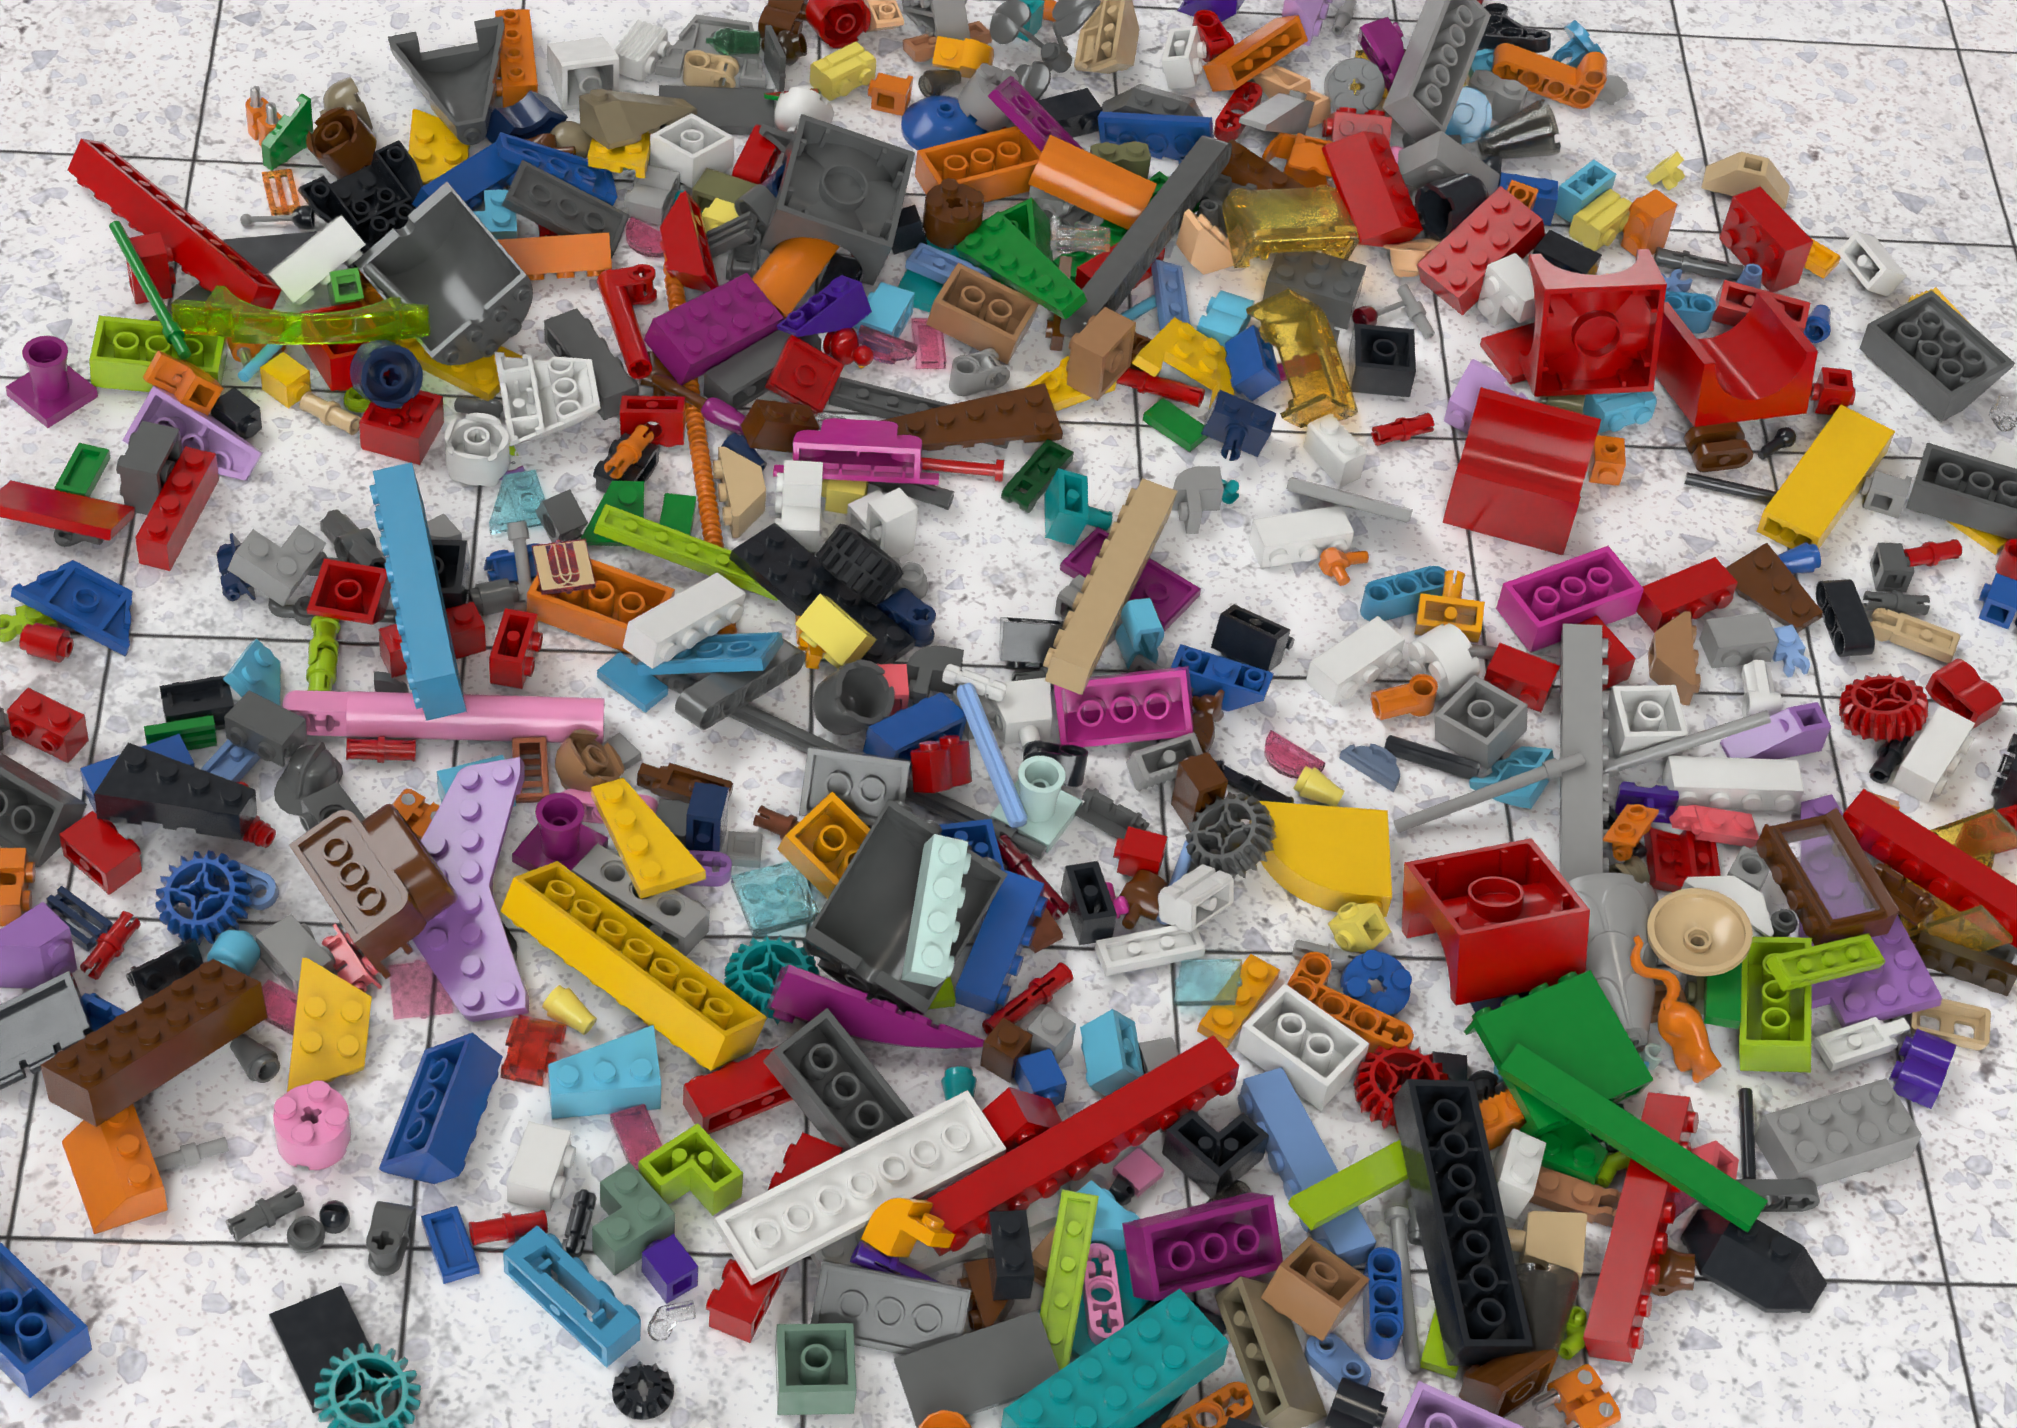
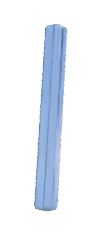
(991, 755)

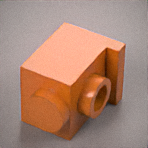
(890, 93)

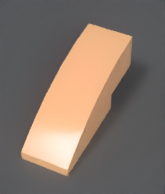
(1280, 80)

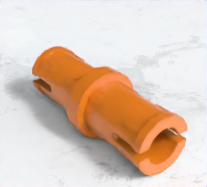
(629, 452)

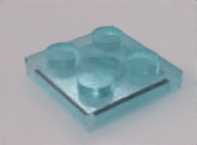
(774, 898)

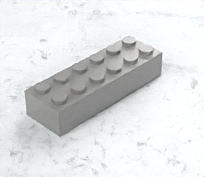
(1436, 65)

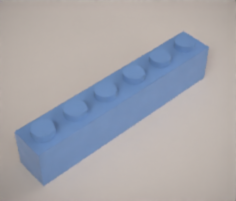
(1301, 1159)

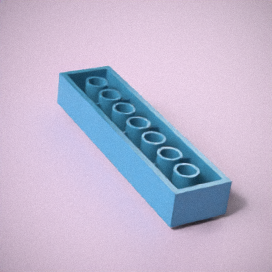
(416, 592)

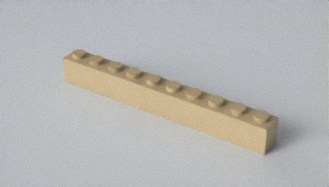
(1110, 587)

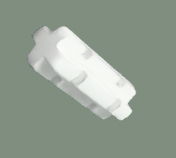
(982, 684)

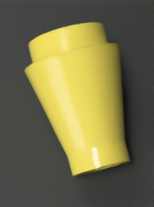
(1317, 787)
(568, 1009)

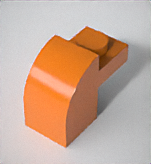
(184, 380)

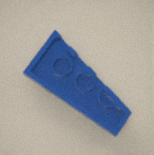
(1165, 134)
(559, 164)

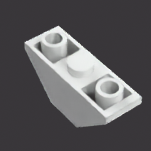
(1743, 894)

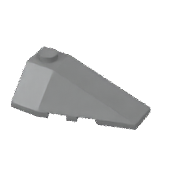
(1281, 114)

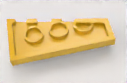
(644, 843)

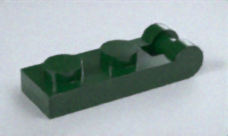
(1036, 475)

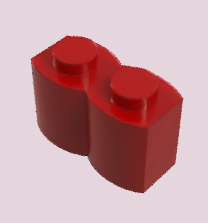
(1964, 692)
(941, 765)

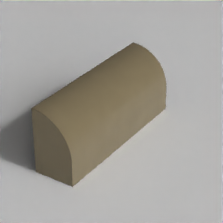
(1269, 1357)

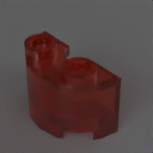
(531, 1048)

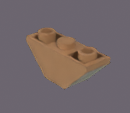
(1673, 657)

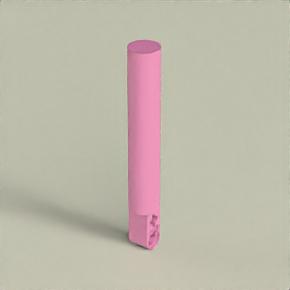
(485, 720)

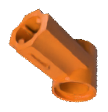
(1415, 698)

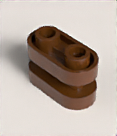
(1718, 447)

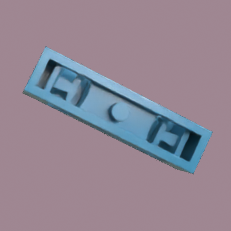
(613, 1326)

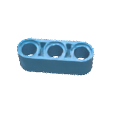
(1693, 308)
(1400, 593)

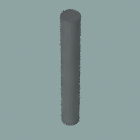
(384, 283)

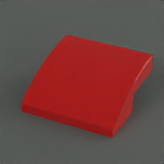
(1676, 857)

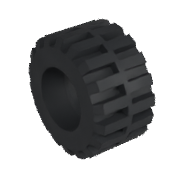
(859, 564)

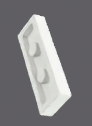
(1148, 949)

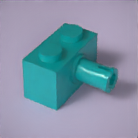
(1068, 508)

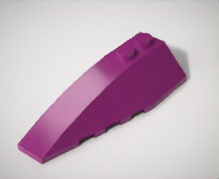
(806, 995)

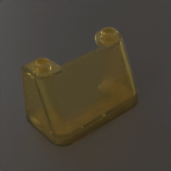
(1288, 222)

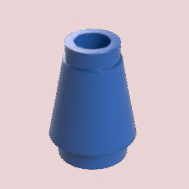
(1818, 324)
(1802, 558)

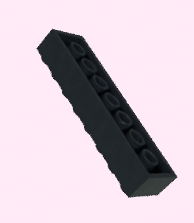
(1461, 1222)

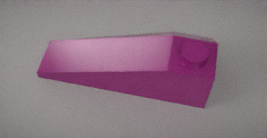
(1383, 47)

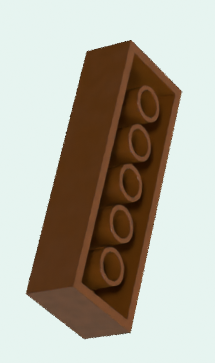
(154, 1042)

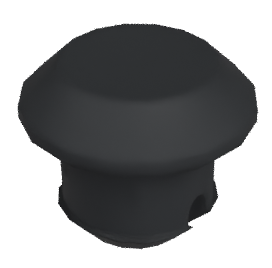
(1484, 1083)

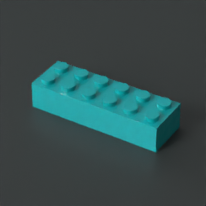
(1127, 1373)

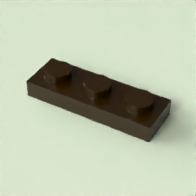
(1966, 964)

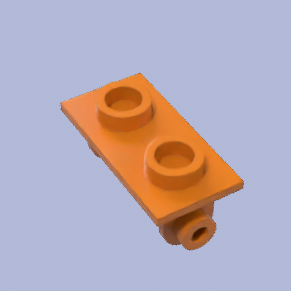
(1628, 829)

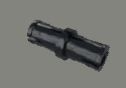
(1888, 757)

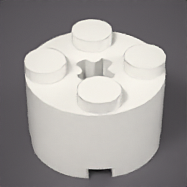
(477, 450)
(1443, 656)

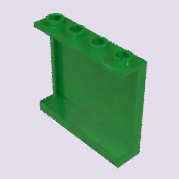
(1570, 1029)

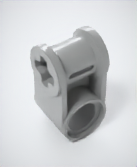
(975, 373)

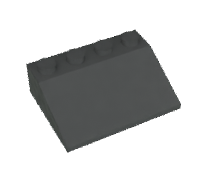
(1935, 354)

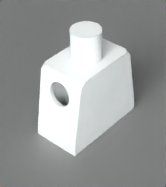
(1024, 712)

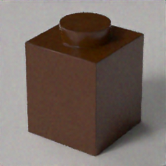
(1004, 1047)

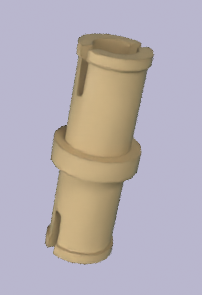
(330, 413)

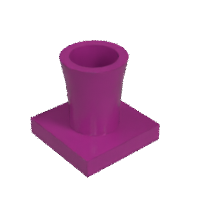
(51, 386)
(557, 835)

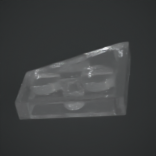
(1082, 237)

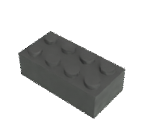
(1966, 491)
(836, 1083)

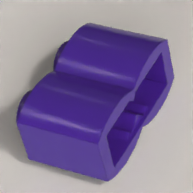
(1923, 1067)

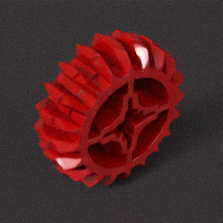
(1883, 707)
(1391, 1070)

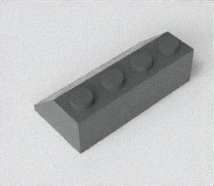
(33, 811)

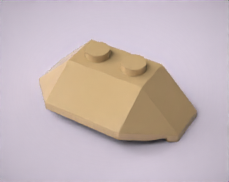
(1108, 38)

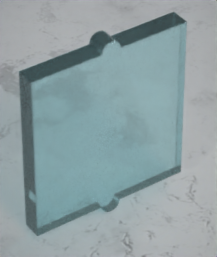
(1208, 982)

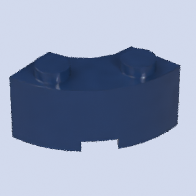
(526, 118)

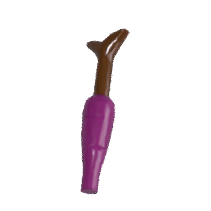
(712, 409)

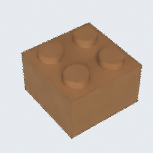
(1100, 353)
(1315, 1289)

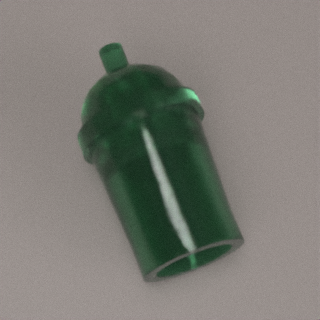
(735, 41)

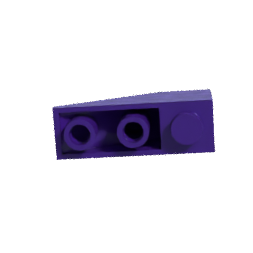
(832, 309)

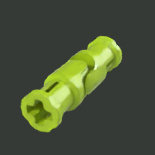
(323, 654)

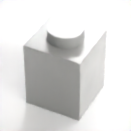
(1052, 1032)

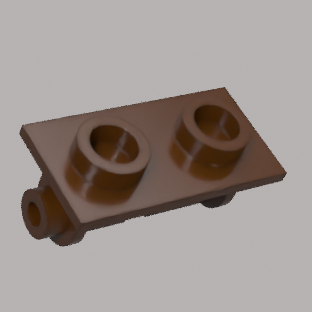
(1910, 900)

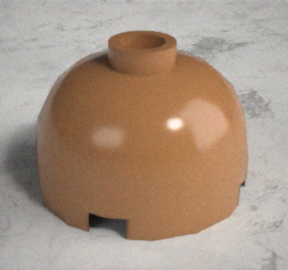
(585, 762)

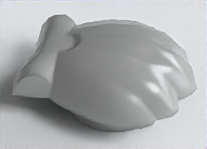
(1613, 90)

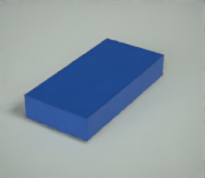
(450, 1244)

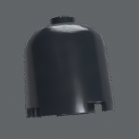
(1449, 202)

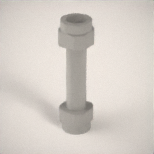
(518, 534)

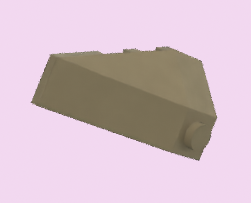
(622, 117)

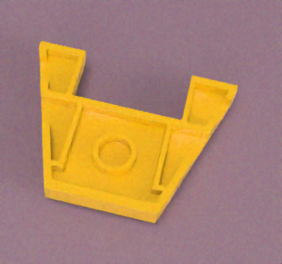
(1190, 353)

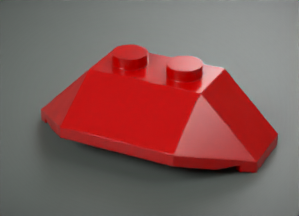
(687, 246)

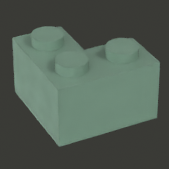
(634, 1219)

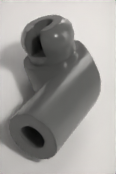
(469, 405)
(68, 539)

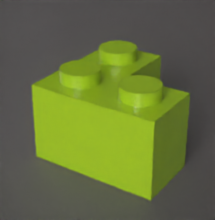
(694, 1165)

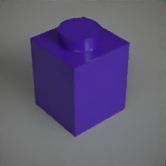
(669, 1268)

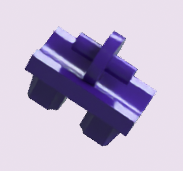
(1656, 797)

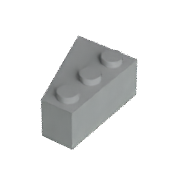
(940, 17)
(1439, 158)

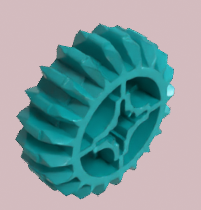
(750, 969)
(352, 1404)

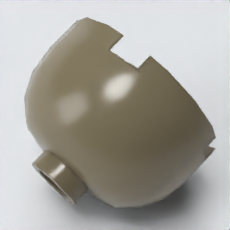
(343, 95)

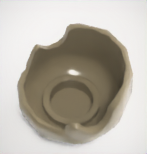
(570, 134)

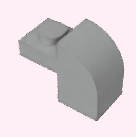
(1198, 491)

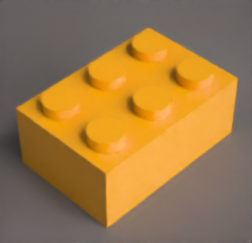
(824, 843)

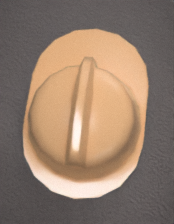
(1408, 254)

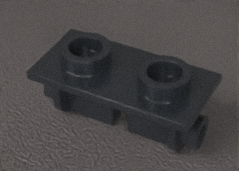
(164, 970)

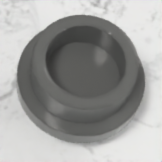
(305, 1234)

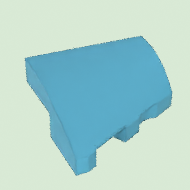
(1518, 762)

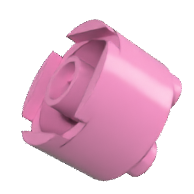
(312, 1126)

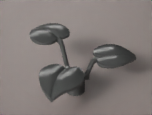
(1069, 18)

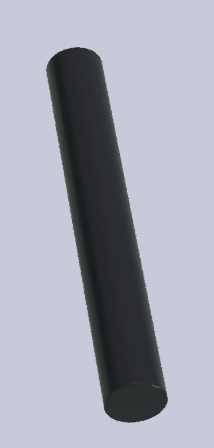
(1729, 487)
(1747, 1136)

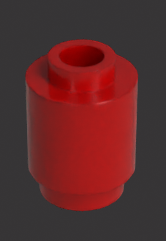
(46, 642)

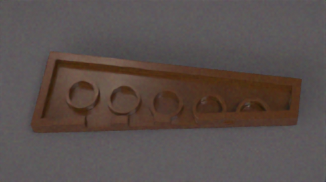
(997, 418)

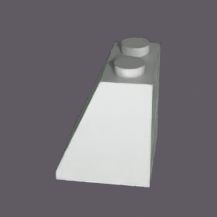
(581, 67)

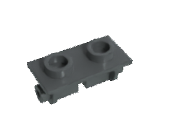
(1107, 816)

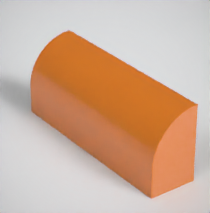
(1091, 183)
(792, 270)

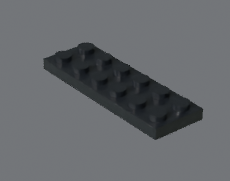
(798, 578)

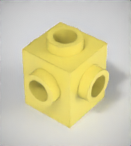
(1359, 927)

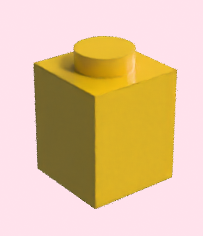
(285, 379)

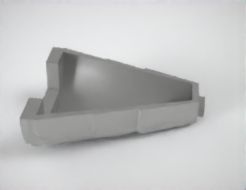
(1618, 914)

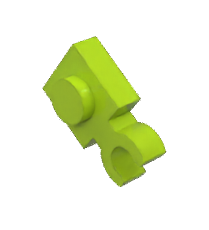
(15, 624)

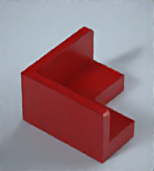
(404, 431)

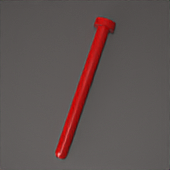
(965, 467)

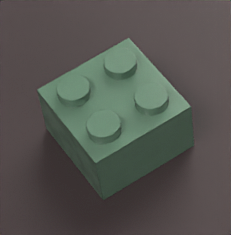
(815, 1369)

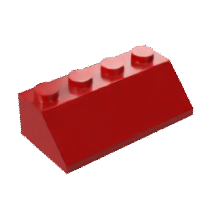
(1372, 189)

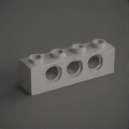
(608, 875)

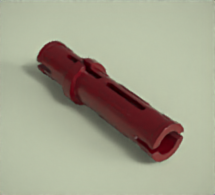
(1022, 865)

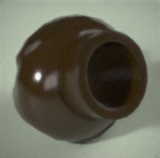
(792, 44)

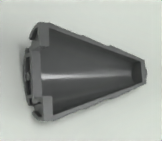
(457, 78)

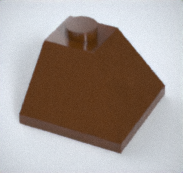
(1508, 1381)

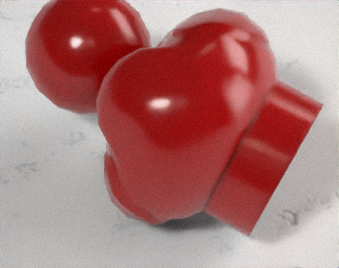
(845, 348)

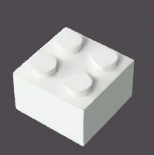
(690, 148)
(1644, 718)

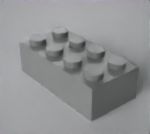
(1838, 1134)

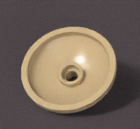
(1700, 919)

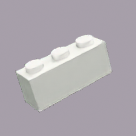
(1300, 535)
(1355, 661)
(1934, 755)

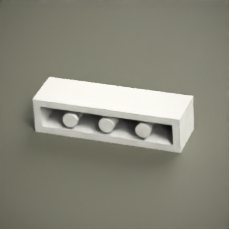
(684, 620)
(1735, 782)

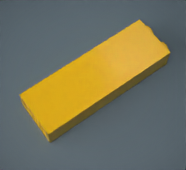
(1826, 480)

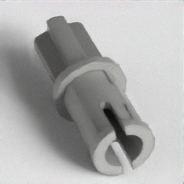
(1338, 957)

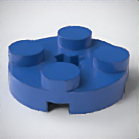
(1388, 971)

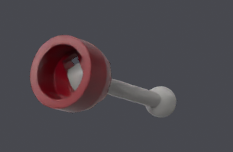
(1368, 314)

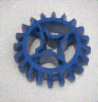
(179, 890)

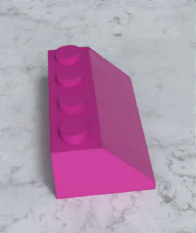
(1126, 708)

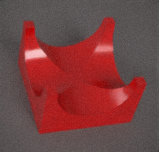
(1595, 329)

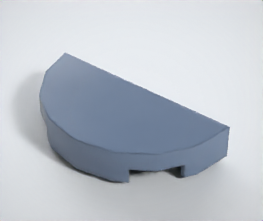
(1373, 762)

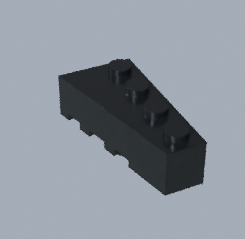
(174, 794)

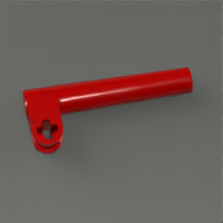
(619, 292)

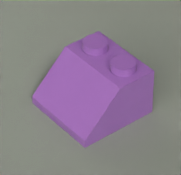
(35, 949)

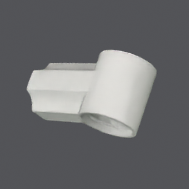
(1759, 689)

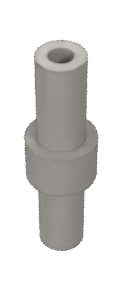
(1343, 16)
(1415, 311)
(191, 1154)

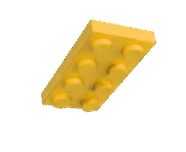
(474, 377)

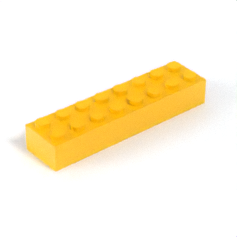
(633, 965)

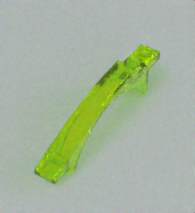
(246, 323)

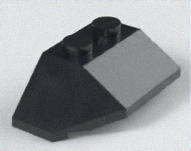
(1755, 1265)

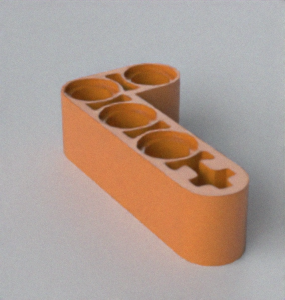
(1551, 78)
(1378, 1027)

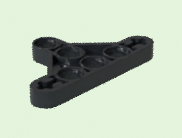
(1506, 30)

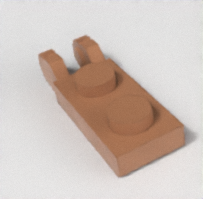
(1574, 1195)

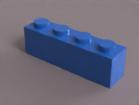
(472, 177)
(999, 944)

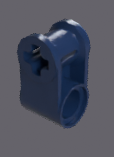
(910, 615)

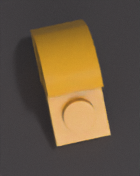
(961, 55)
(900, 1223)

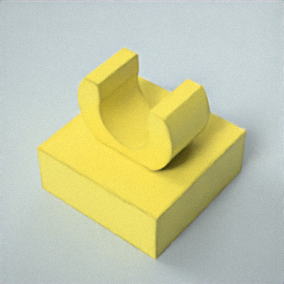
(1667, 171)

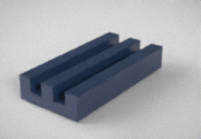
(83, 909)

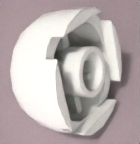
(798, 102)

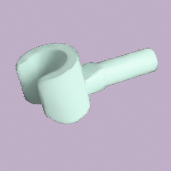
(1649, 1053)

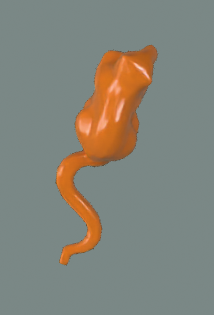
(1679, 1023)

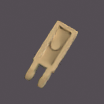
(1914, 634)

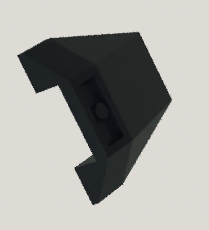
(372, 197)

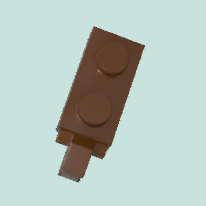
(676, 781)

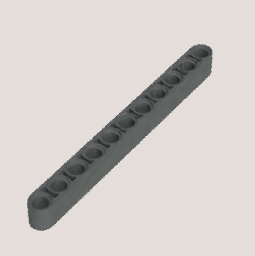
(1151, 231)

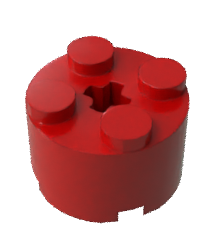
(838, 20)

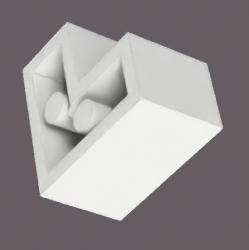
(1507, 291)
(800, 501)
(886, 520)

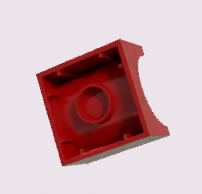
(1741, 375)
(1521, 471)
(1499, 917)

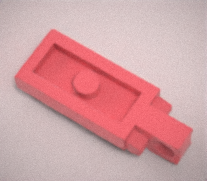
(1716, 825)

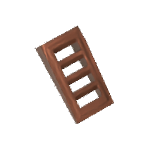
(533, 746)

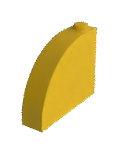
(1331, 854)

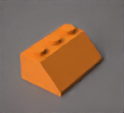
(115, 1171)

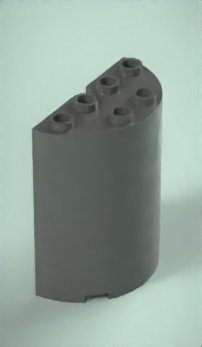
(459, 271)
(869, 913)

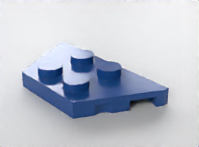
(83, 603)

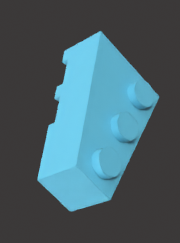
(607, 1077)

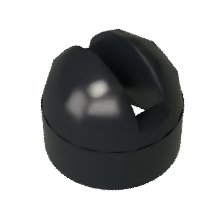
(1122, 1190)
(332, 1219)

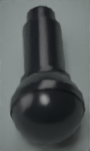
(1784, 438)

